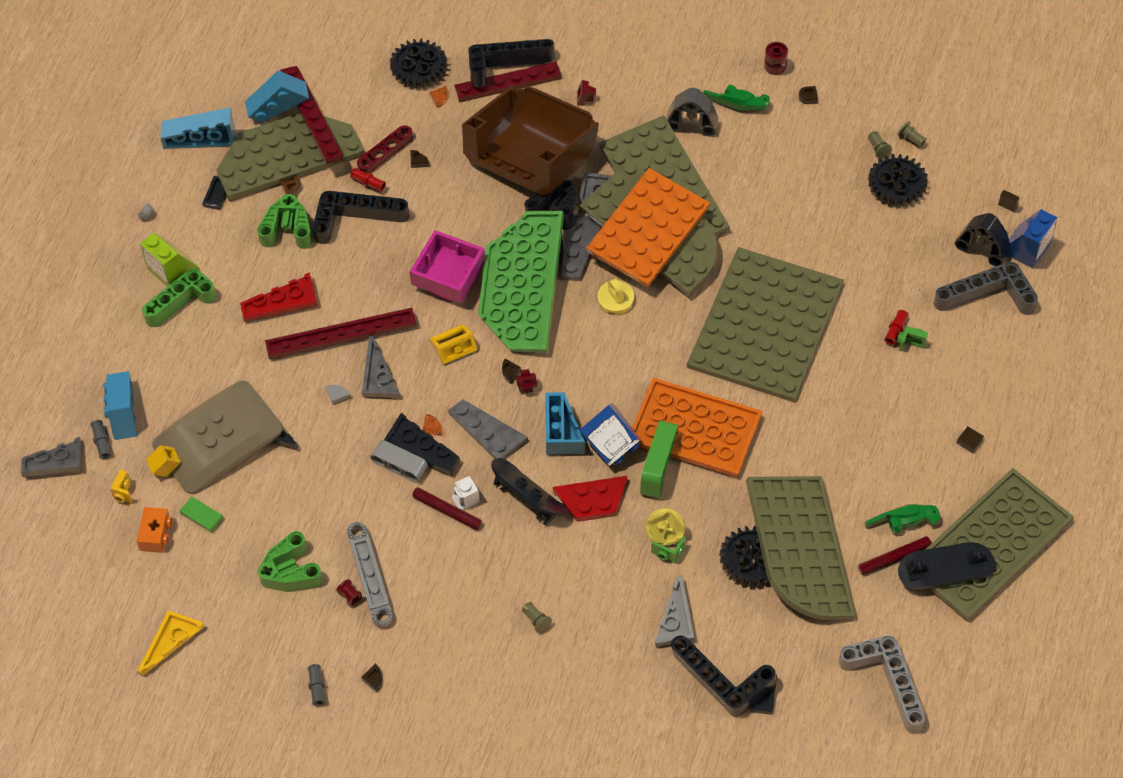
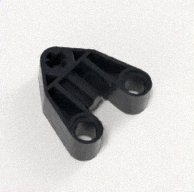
(562, 198)
(989, 231)

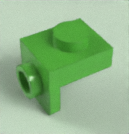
(912, 336)

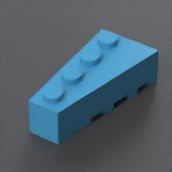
(199, 130)

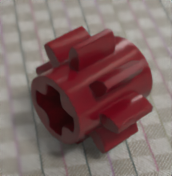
(526, 381)

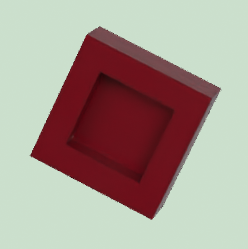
(585, 93)

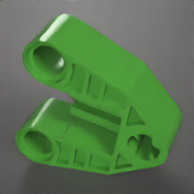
(287, 209)
(282, 568)

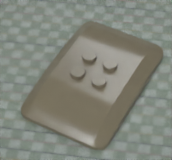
(219, 435)

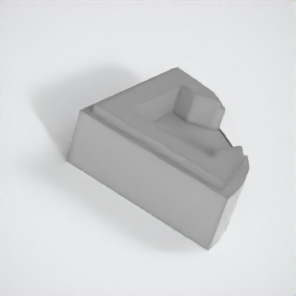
(337, 393)

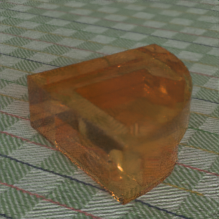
(439, 96)
(432, 425)

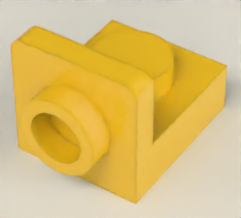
(121, 486)

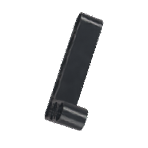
(507, 54)
(358, 206)
(719, 680)

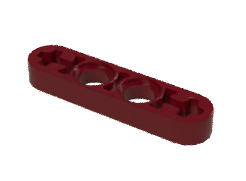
(387, 151)

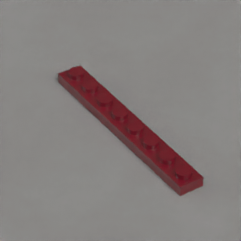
(316, 123)
(340, 333)

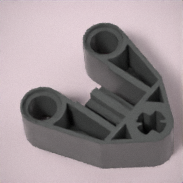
(693, 102)

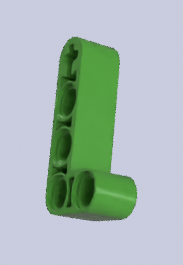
(176, 295)
(658, 459)

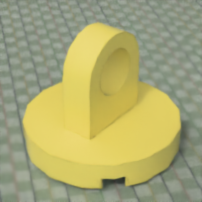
(615, 297)
(665, 526)

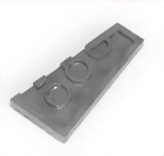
(488, 431)

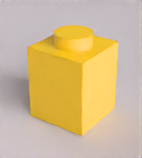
(163, 461)

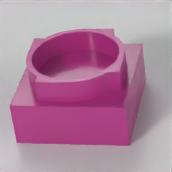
(447, 266)

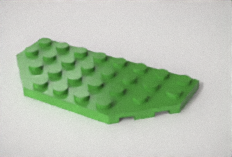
(522, 281)

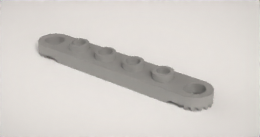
(369, 574)

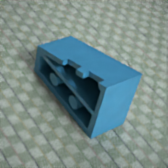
(276, 96)
(120, 404)
(561, 428)

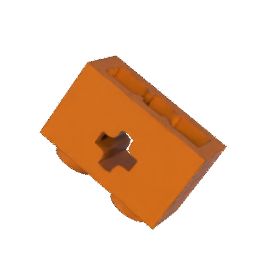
(154, 529)

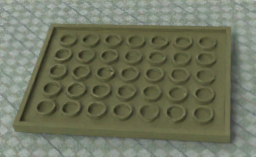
(765, 324)

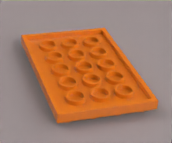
(648, 227)
(710, 429)

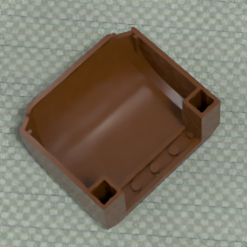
(530, 138)

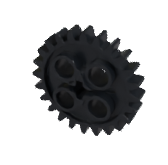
(418, 63)
(905, 188)
(733, 557)

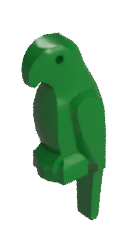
(739, 99)
(907, 517)

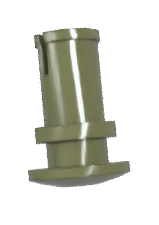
(911, 134)
(881, 147)
(538, 618)

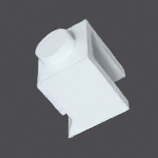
(465, 493)

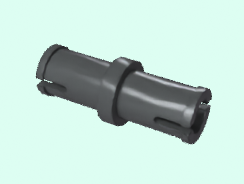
(100, 439)
(316, 685)

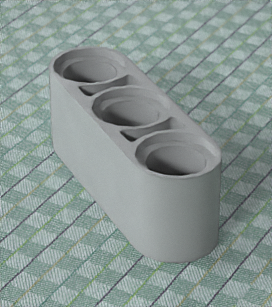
(399, 461)

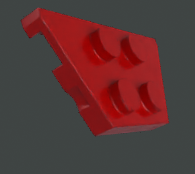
(592, 498)

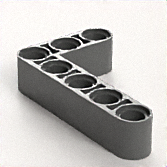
(989, 281)

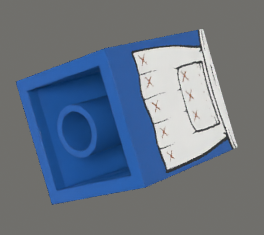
(1032, 238)
(611, 435)

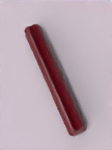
(447, 508)
(894, 555)

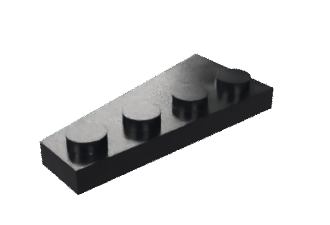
(414, 440)

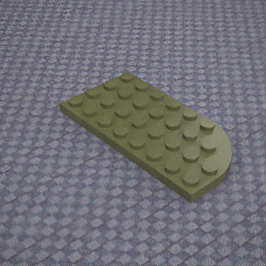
(694, 257)
(800, 545)

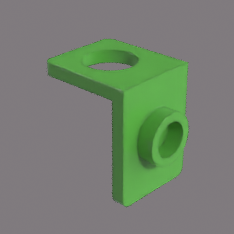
(667, 554)

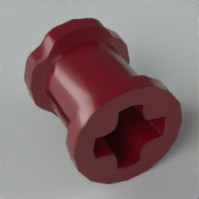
(349, 592)

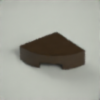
(418, 160)
(510, 370)
(373, 678)

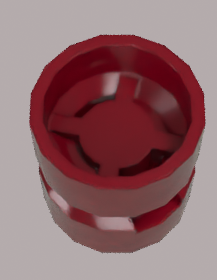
(776, 58)

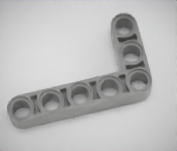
(893, 675)

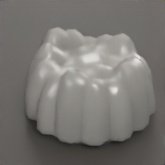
(145, 212)

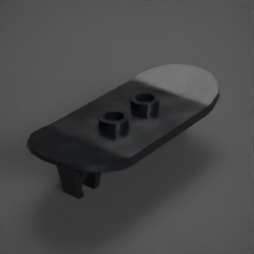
(527, 490)
(946, 565)

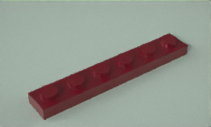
(518, 78)

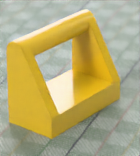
(454, 347)

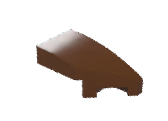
(291, 185)

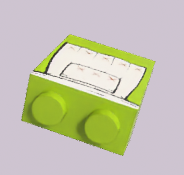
(165, 259)

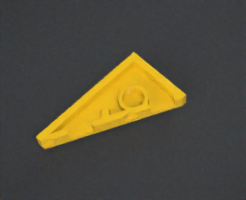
(172, 633)

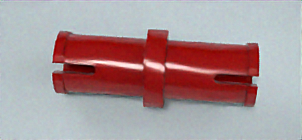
(368, 179)
(896, 327)

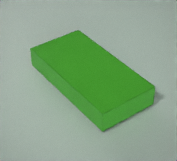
(201, 514)

